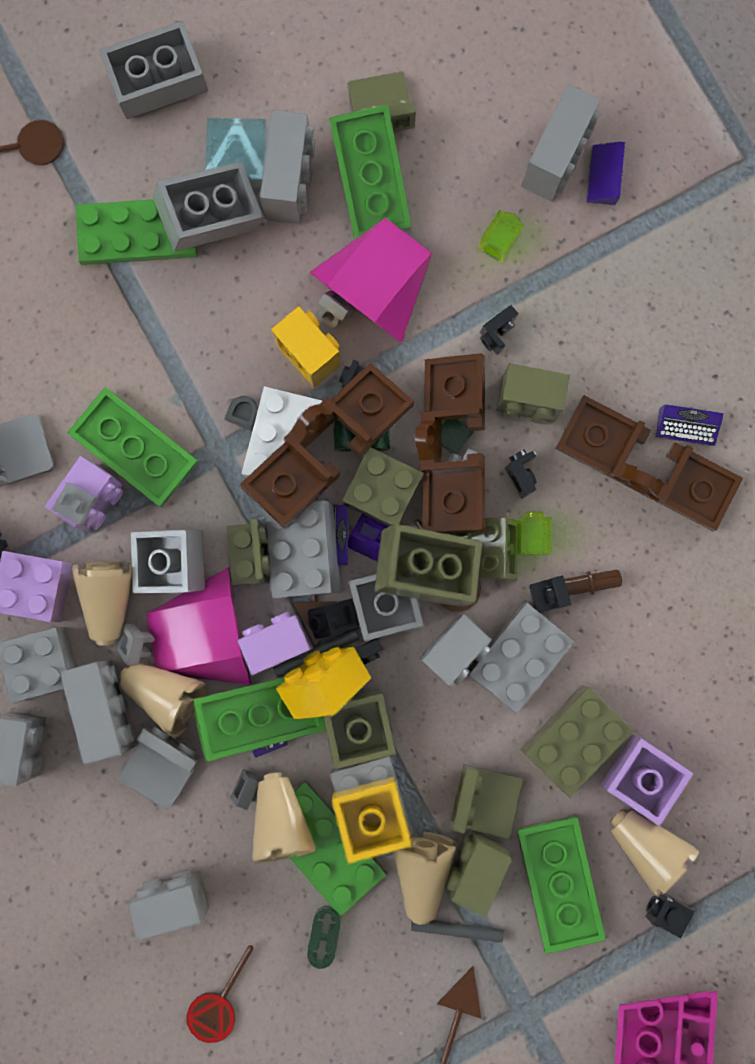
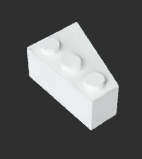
(273, 421)

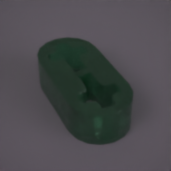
(330, 938)

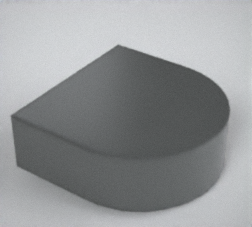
(242, 412)

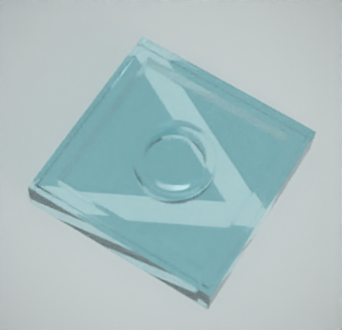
(236, 141)

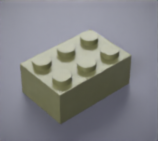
(428, 566)
(577, 740)

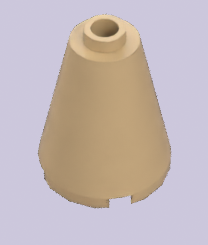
(103, 598)
(162, 695)
(279, 822)
(652, 850)
(424, 874)

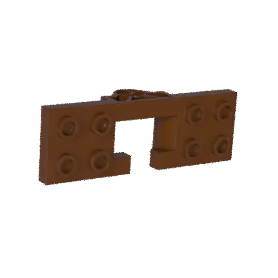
(604, 441)
(292, 476)
(456, 488)

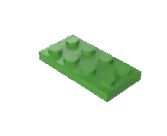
(370, 168)
(123, 233)
(133, 447)
(248, 720)
(328, 867)
(561, 884)

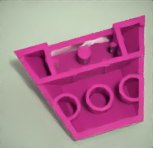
(379, 275)
(200, 633)
(667, 1030)

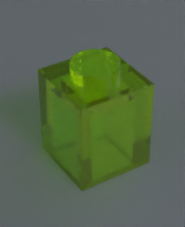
(501, 235)
(534, 534)

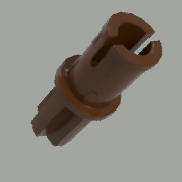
(593, 582)

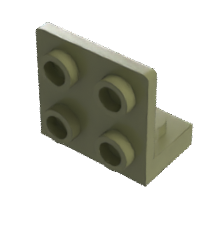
(385, 90)
(498, 548)
(248, 553)
(485, 802)

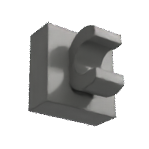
(245, 790)

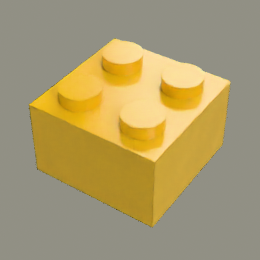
(306, 346)
(323, 683)
(371, 819)

